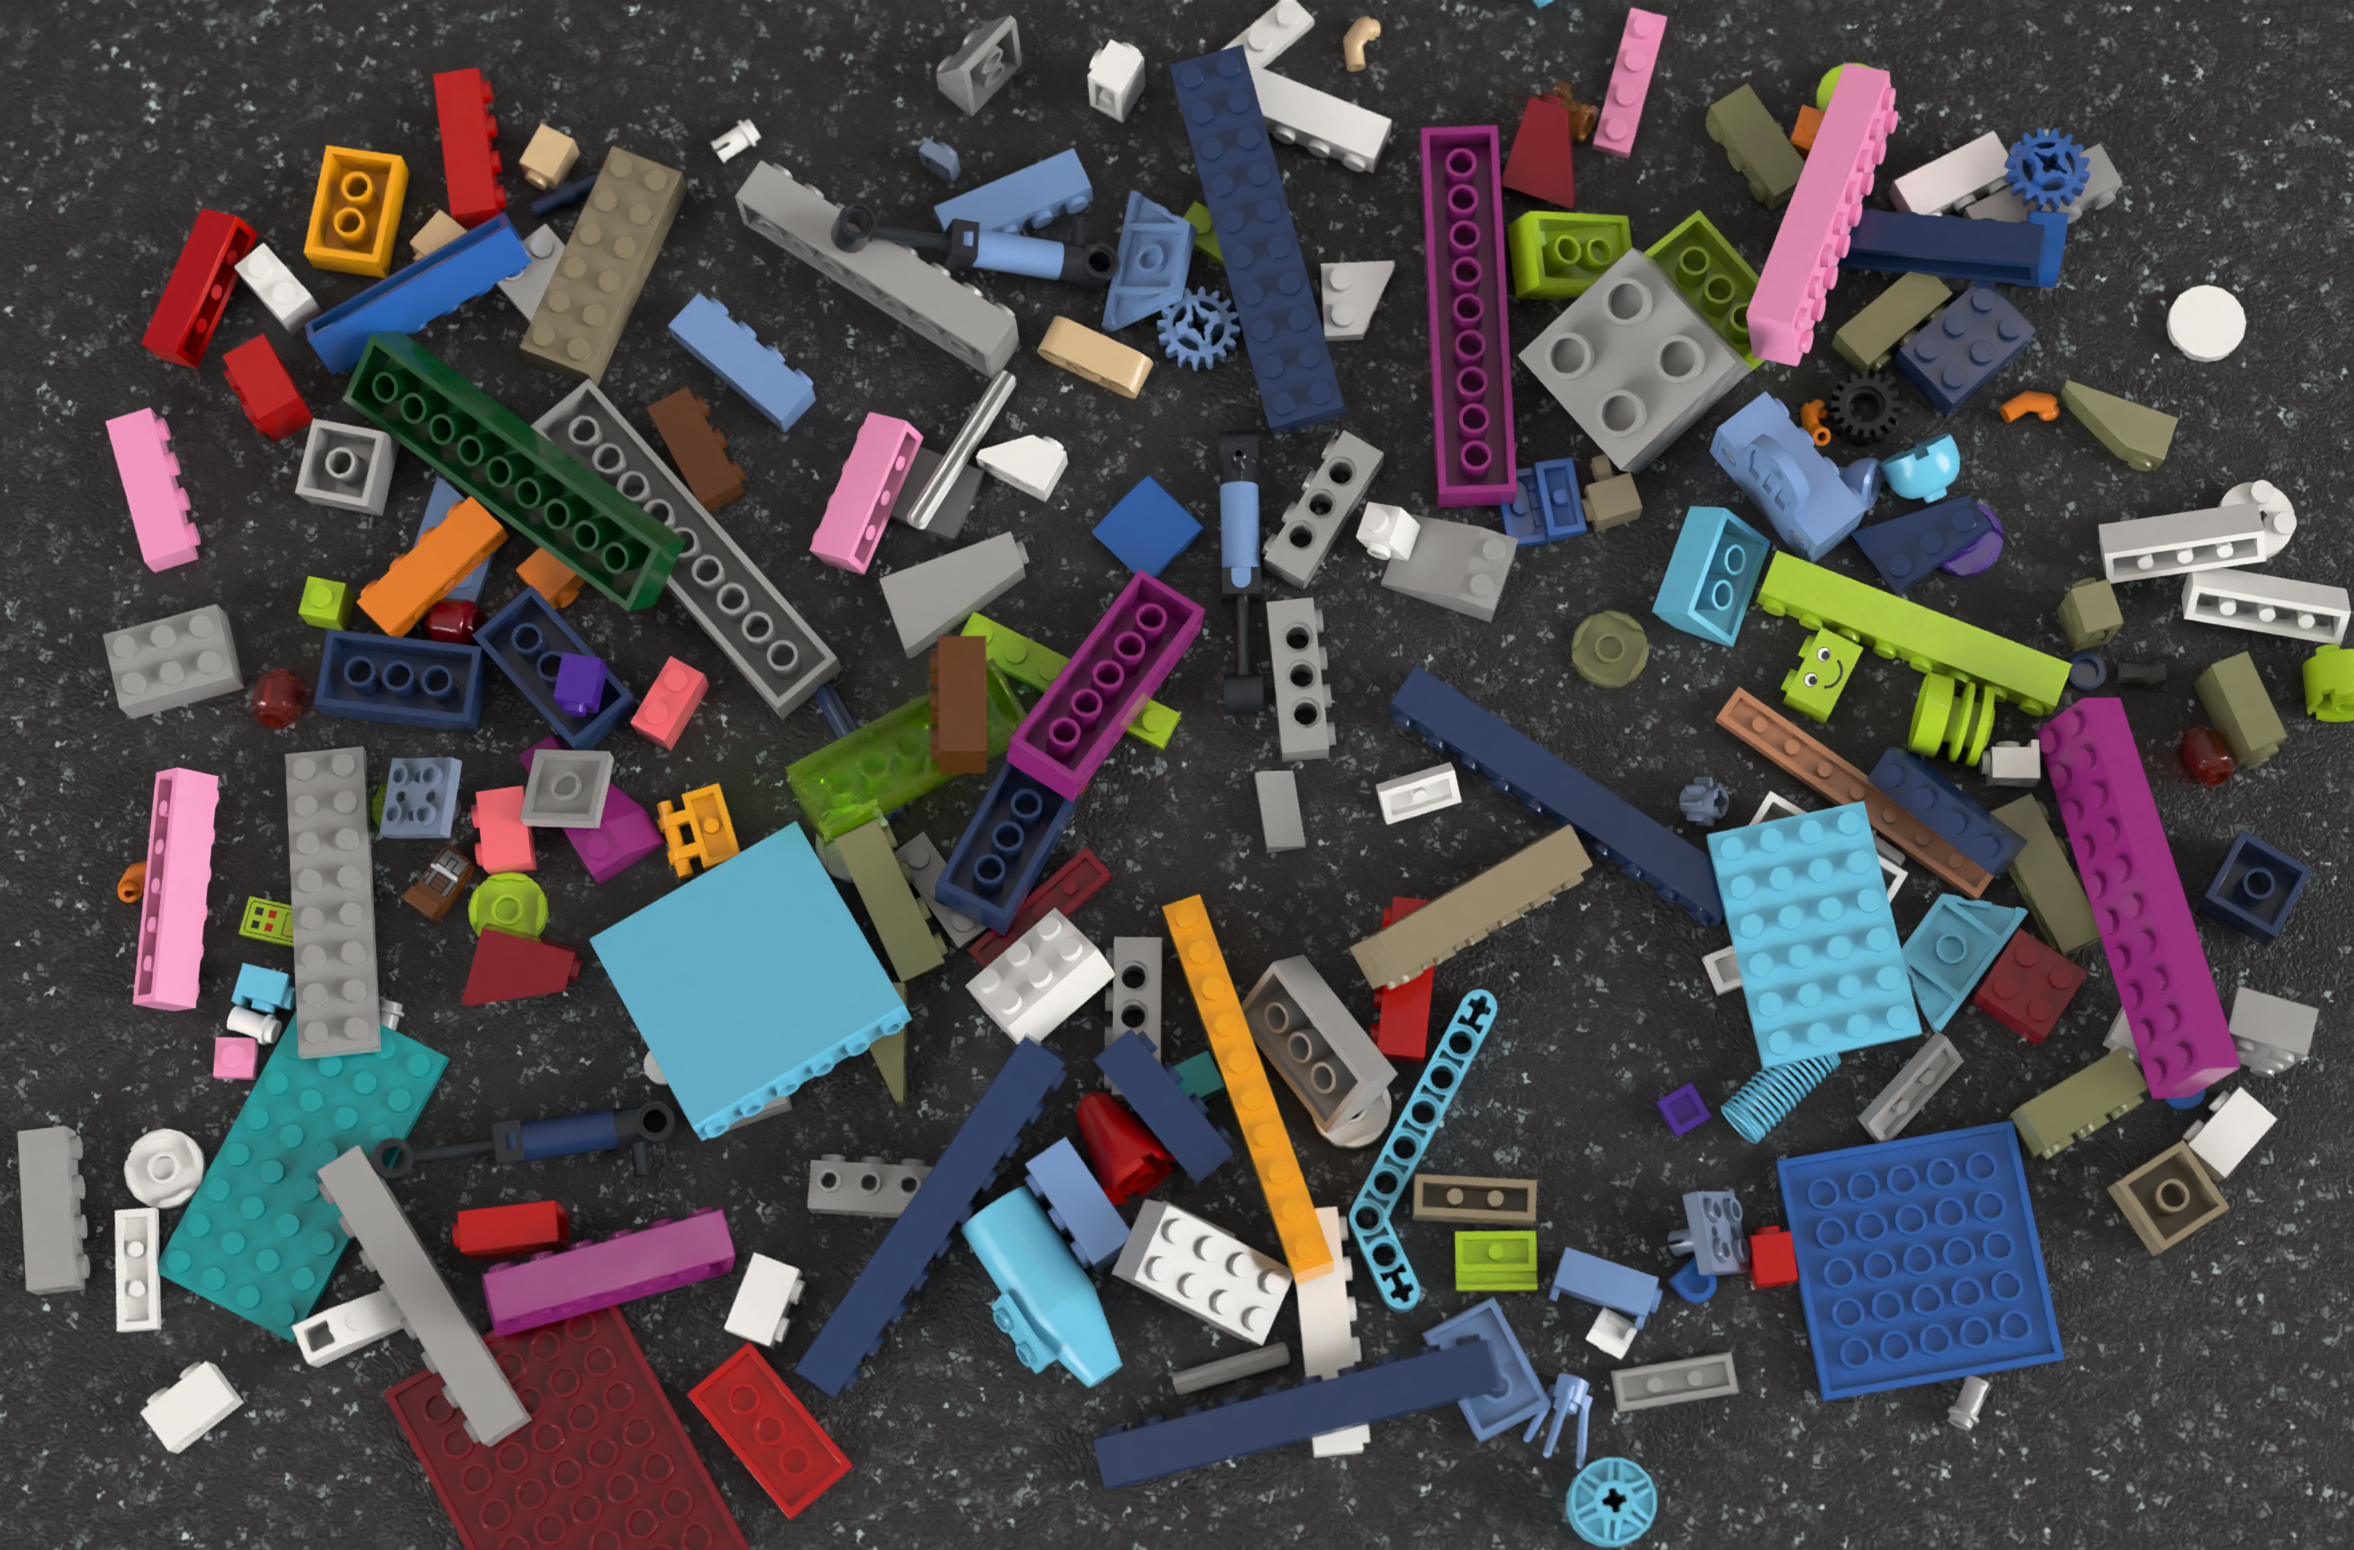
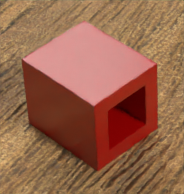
(1772, 1258)

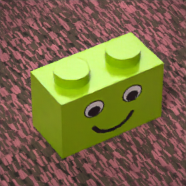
(1822, 674)

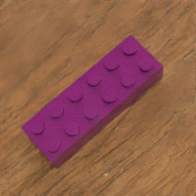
(1105, 685)
(608, 1272)

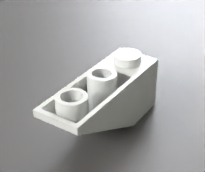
(347, 1328)

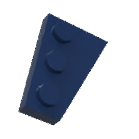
(1922, 541)

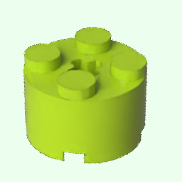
(2330, 684)

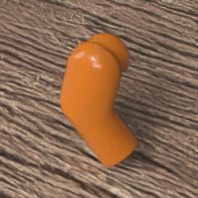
(2030, 401)
(1810, 414)
(132, 883)

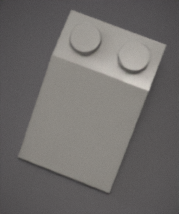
(981, 65)
(1454, 567)

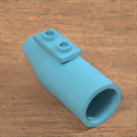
(1045, 1292)

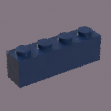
(1947, 810)
(1164, 1105)

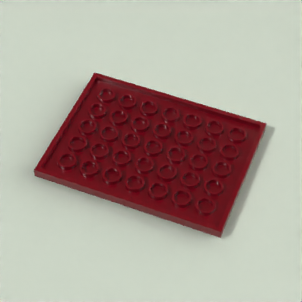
(593, 1465)

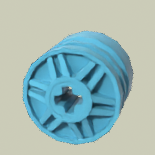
(1597, 1522)

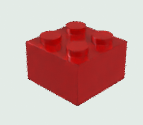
(266, 389)

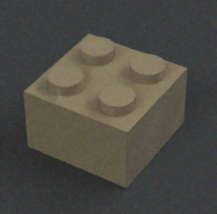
(2168, 1198)

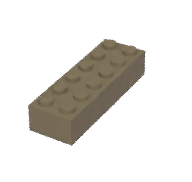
(604, 267)
(1472, 909)

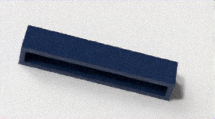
(1947, 247)

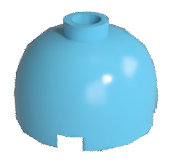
(1923, 469)

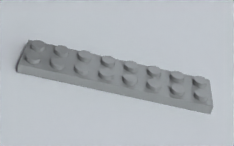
(332, 903)

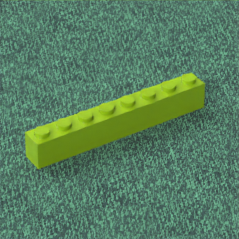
(1913, 633)

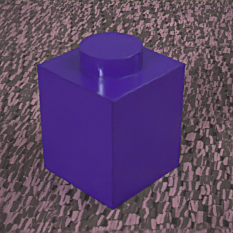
(580, 684)

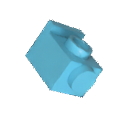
(265, 989)

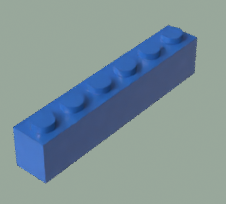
(420, 292)

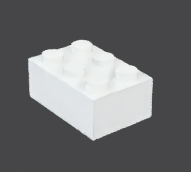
(1041, 978)

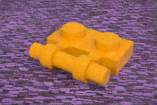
(710, 825)

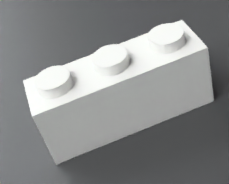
(1953, 179)

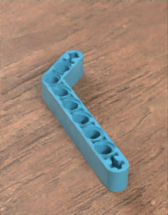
(1419, 1136)

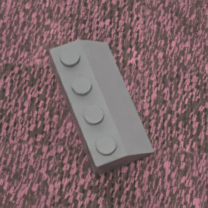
(1315, 1042)

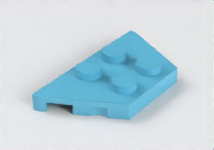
(1953, 951)

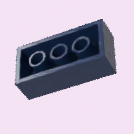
(528, 648)
(402, 681)
(1004, 849)

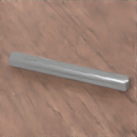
(961, 449)

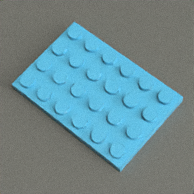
(1813, 935)

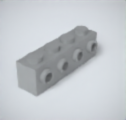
(864, 1187)

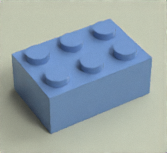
(1077, 1205)

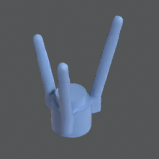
(1568, 1396)

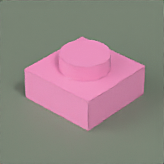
(235, 1058)

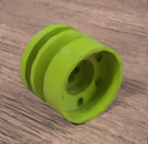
(1951, 719)

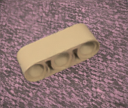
(1095, 357)

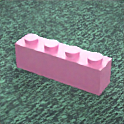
(153, 490)
(866, 493)

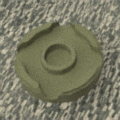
(1609, 649)

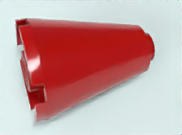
(1121, 1148)

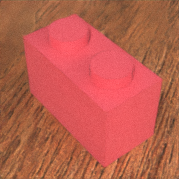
(670, 703)
(504, 838)

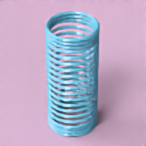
(1744, 1120)

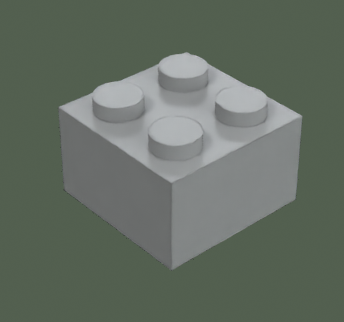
(347, 467)

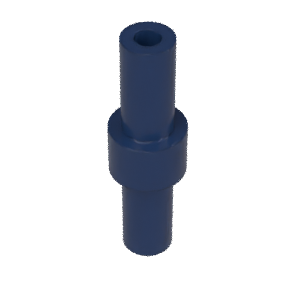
(565, 194)

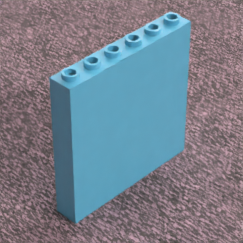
(750, 981)

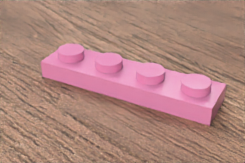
(1629, 83)

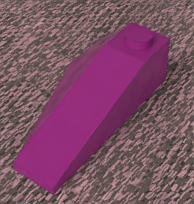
(624, 830)

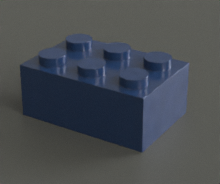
(1964, 347)

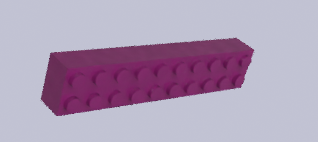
(1467, 316)
(2137, 899)

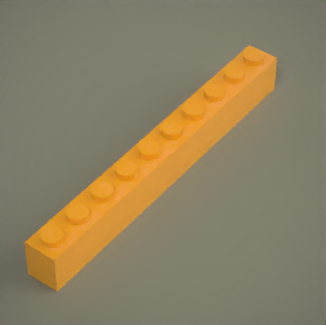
(1248, 1090)

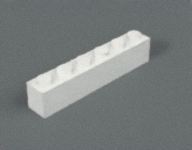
(1326, 1330)

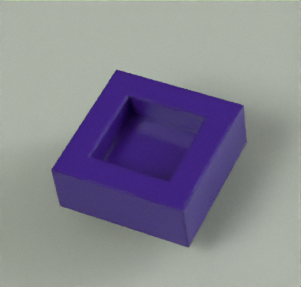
(1683, 1110)

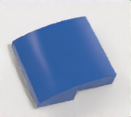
(1545, 504)
(1148, 528)

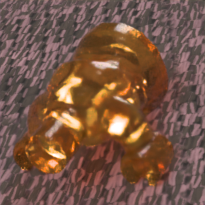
(1581, 114)

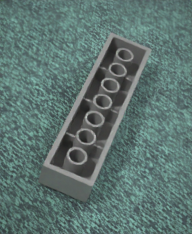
(880, 272)

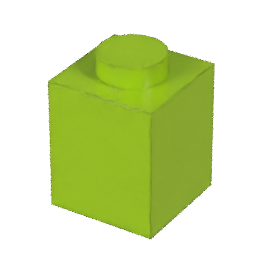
(326, 604)

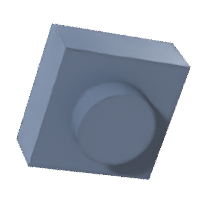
(940, 159)

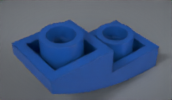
(2055, 236)

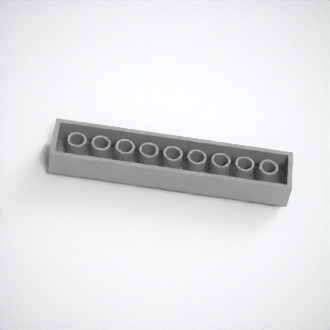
(711, 573)

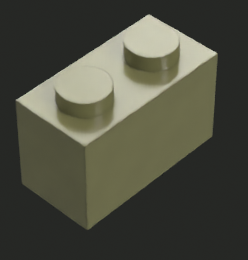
(2089, 614)

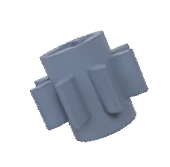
(1704, 801)

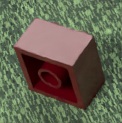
(2028, 987)

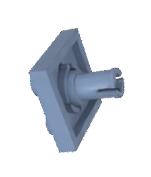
(429, 798)
(1713, 1234)

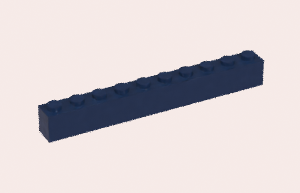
(1559, 792)
(930, 1216)
(1299, 1413)

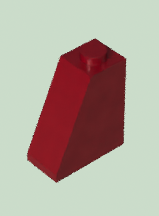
(1543, 153)
(518, 966)

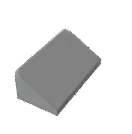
(1279, 810)

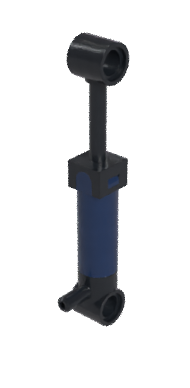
(544, 1138)

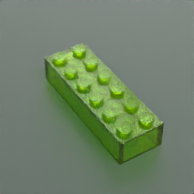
(889, 762)

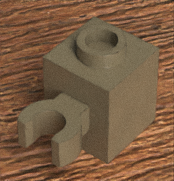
(1611, 498)

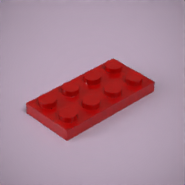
(770, 1430)

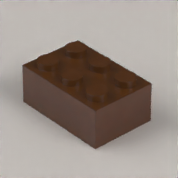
(959, 704)

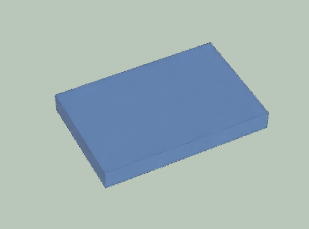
(1522, 1390)

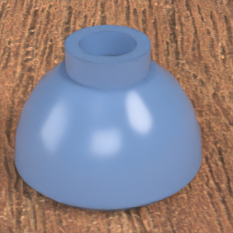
(1865, 477)

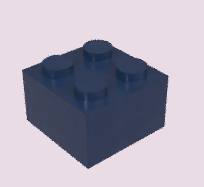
(2254, 888)

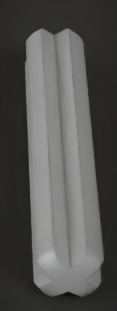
(1231, 1368)

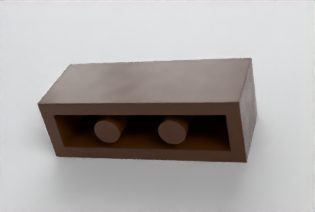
(697, 449)

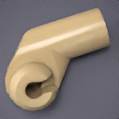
(1354, 40)

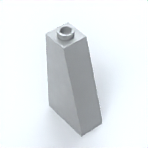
(947, 589)

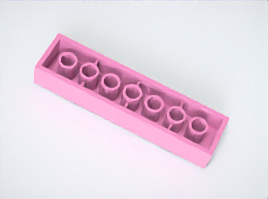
(1822, 215)

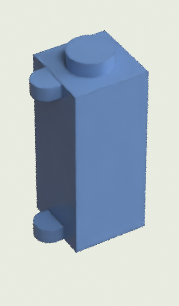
(1606, 1285)

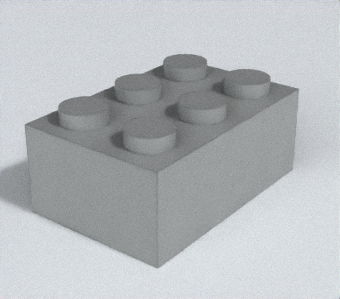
(173, 661)
(2268, 1030)

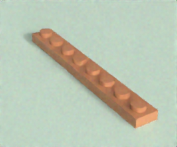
(1846, 785)

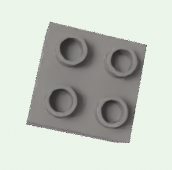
(1634, 362)

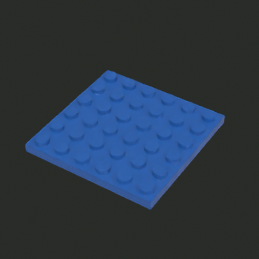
(1918, 1261)

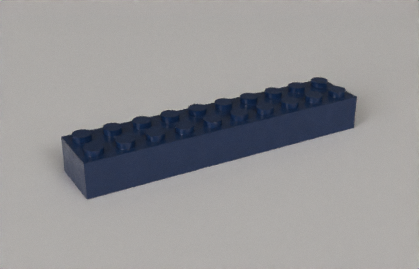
(1257, 240)

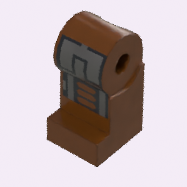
(441, 884)

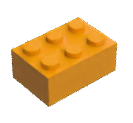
(356, 211)

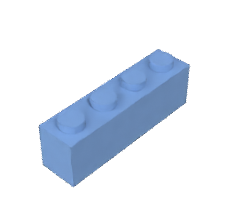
(1024, 197)
(742, 361)

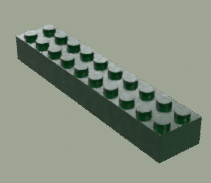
(514, 470)

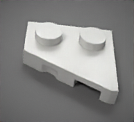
(1351, 296)

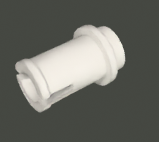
(736, 140)
(262, 1027)

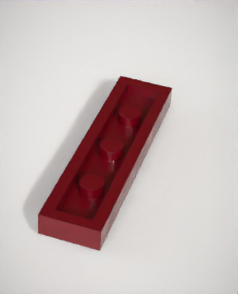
(1064, 891)

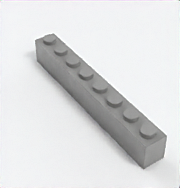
(423, 1296)

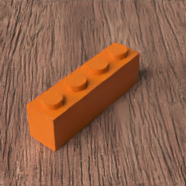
(432, 568)

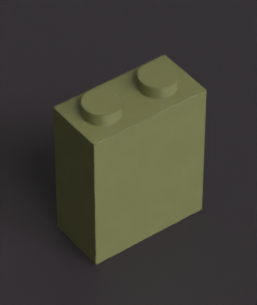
(2241, 709)

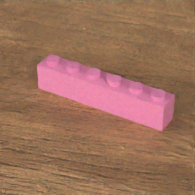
(176, 890)

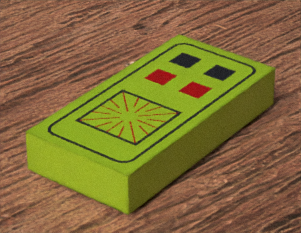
(268, 922)

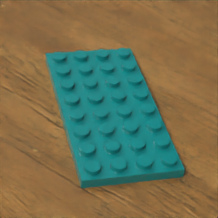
(258, 1223)

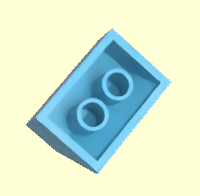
(1711, 575)

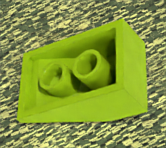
(1564, 252)

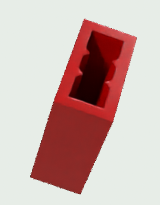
(512, 1230)

